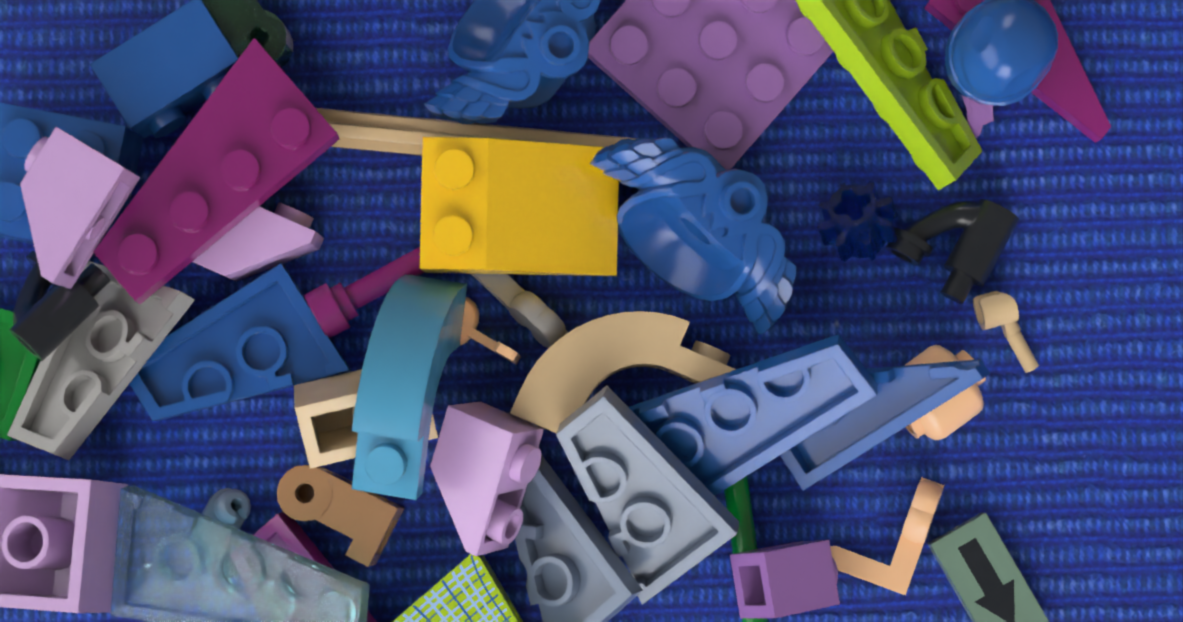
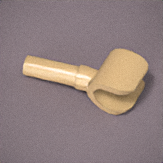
(1001, 310)

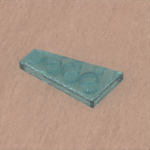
(200, 570)

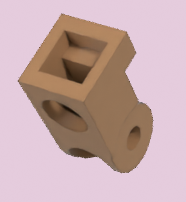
(329, 498)

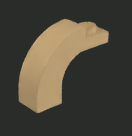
(603, 347)

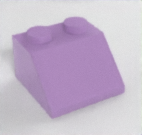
(57, 543)

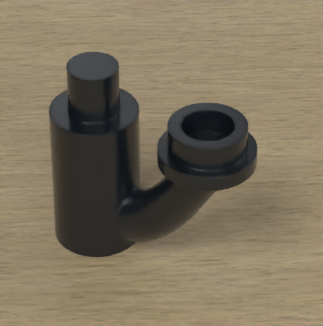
(978, 248)
(48, 317)

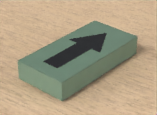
(985, 573)

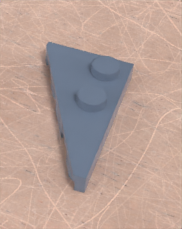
(567, 558)

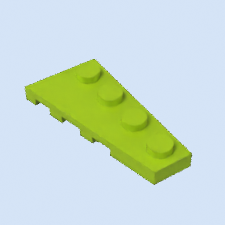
(894, 76)

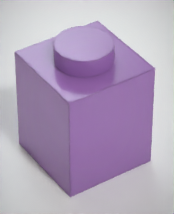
(785, 579)

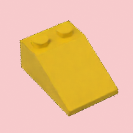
(516, 208)

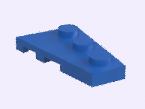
(239, 350)

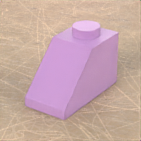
(70, 203)

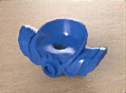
(513, 56)
(700, 226)

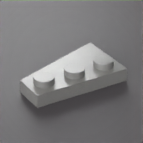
(94, 366)

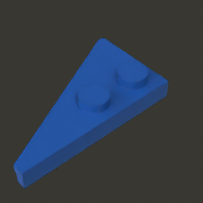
(901, 398)

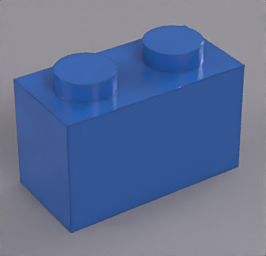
(166, 69)

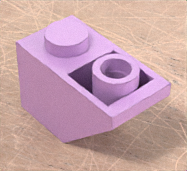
(261, 243)
(483, 472)

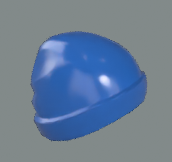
(1001, 51)

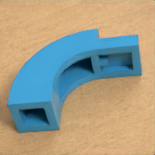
(400, 380)

